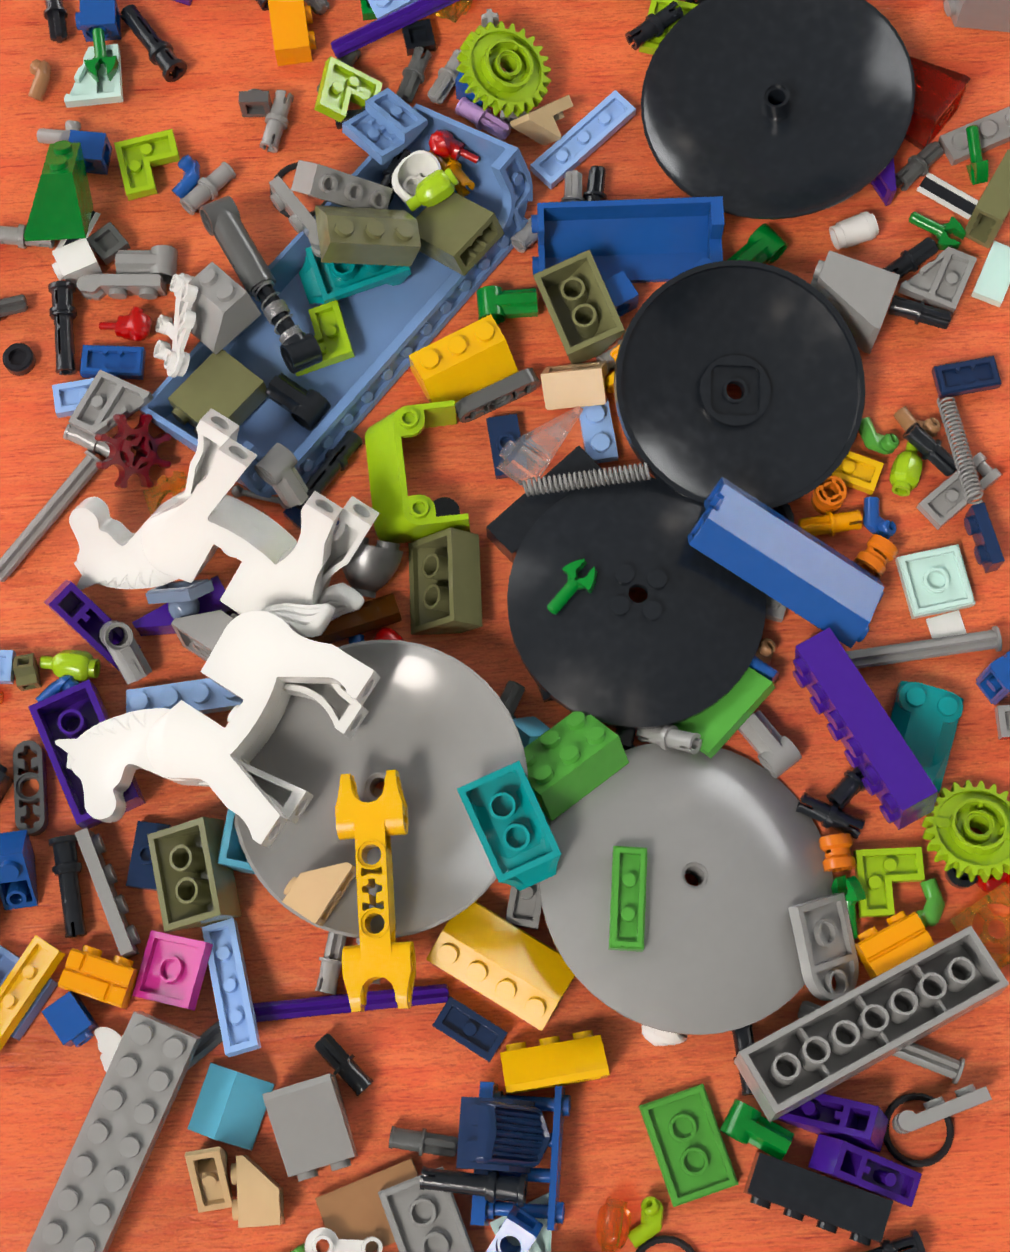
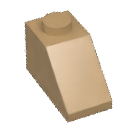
(318, 891)

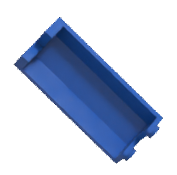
(640, 236)
(786, 563)

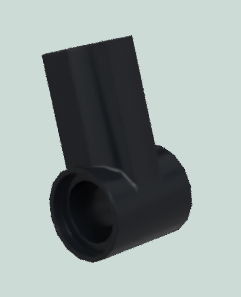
(303, 405)

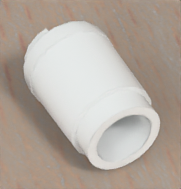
(854, 230)

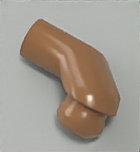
(41, 80)
(906, 419)

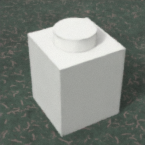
(74, 261)

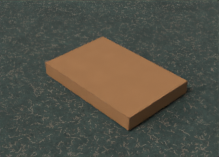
(357, 1208)

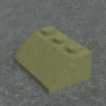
(367, 236)
(580, 307)
(445, 583)
(187, 877)

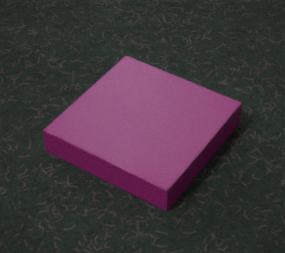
(172, 970)

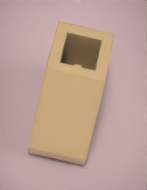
(258, 1195)

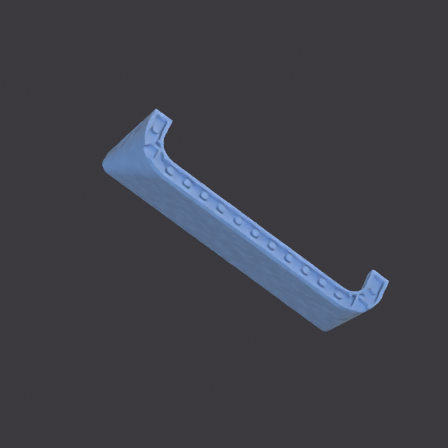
(381, 322)

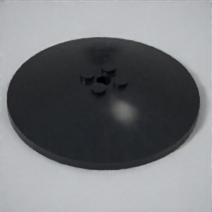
(749, 330)
(622, 657)

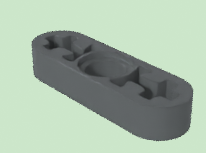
(497, 395)
(37, 764)

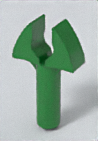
(101, 57)
(977, 168)
(940, 230)
(572, 585)
(853, 893)

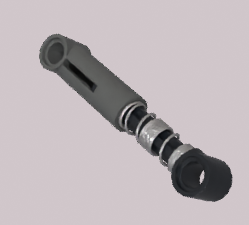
(224, 222)

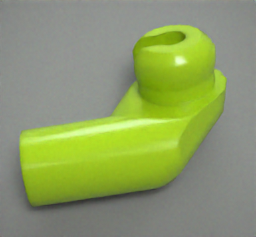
(651, 1221)

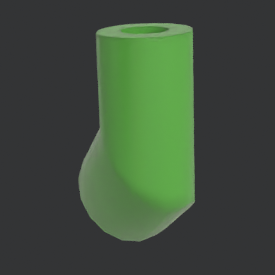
(877, 442)
(934, 903)

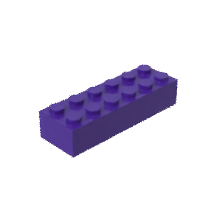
(864, 730)

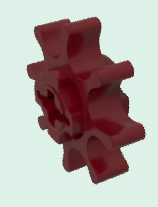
(122, 456)

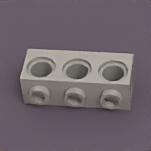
(339, 187)

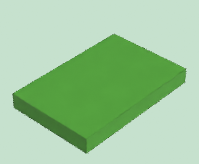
(728, 715)
(688, 1145)

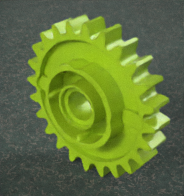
(496, 48)
(957, 844)

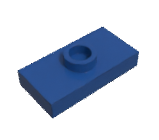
(119, 361)

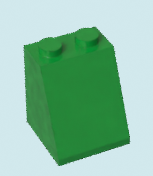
(62, 197)

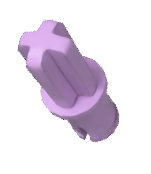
(482, 119)

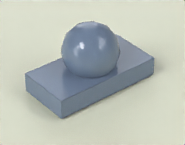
(180, 596)

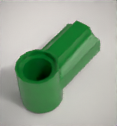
(762, 246)
(506, 303)
(750, 1127)

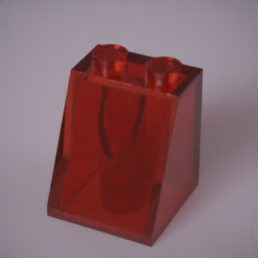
(936, 100)

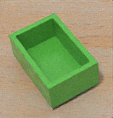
(572, 761)

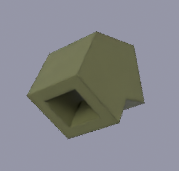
(26, 672)

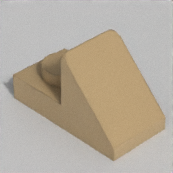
(541, 123)
(209, 1178)

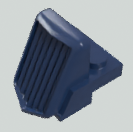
(501, 1135)

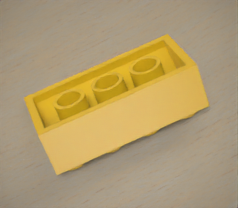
(503, 964)

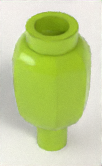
(433, 189)
(906, 471)
(73, 663)

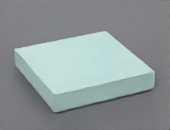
(935, 581)

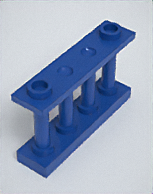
(555, 1210)

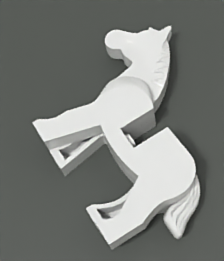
(194, 523)
(261, 662)

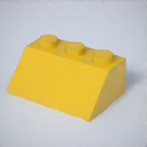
(463, 362)
(554, 1063)

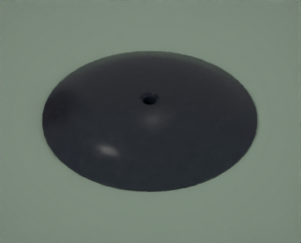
(840, 92)

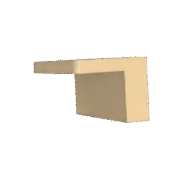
(574, 385)

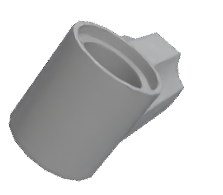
(158, 260)
(279, 472)
(125, 653)
(774, 751)

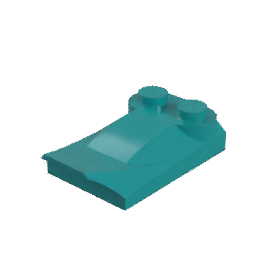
(339, 280)
(928, 724)
(511, 827)

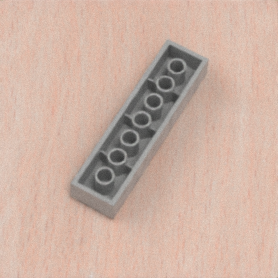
(870, 1023)
(116, 1137)

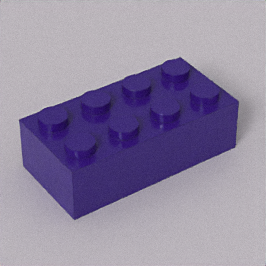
(68, 717)

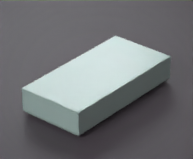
(994, 276)

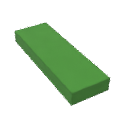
(628, 898)

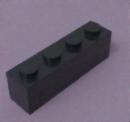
(515, 522)
(817, 1197)

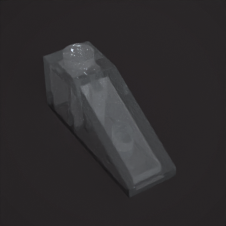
(534, 450)

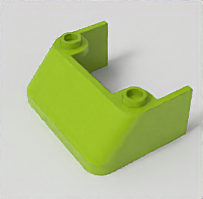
(404, 516)

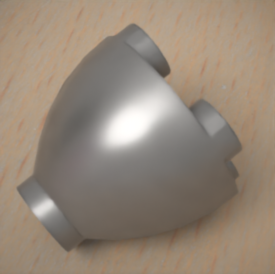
(372, 566)

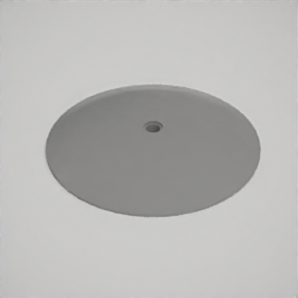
(439, 732)
(711, 950)

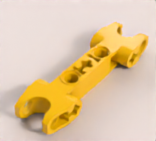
(378, 953)

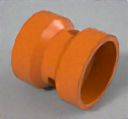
(826, 500)
(877, 555)
(837, 852)

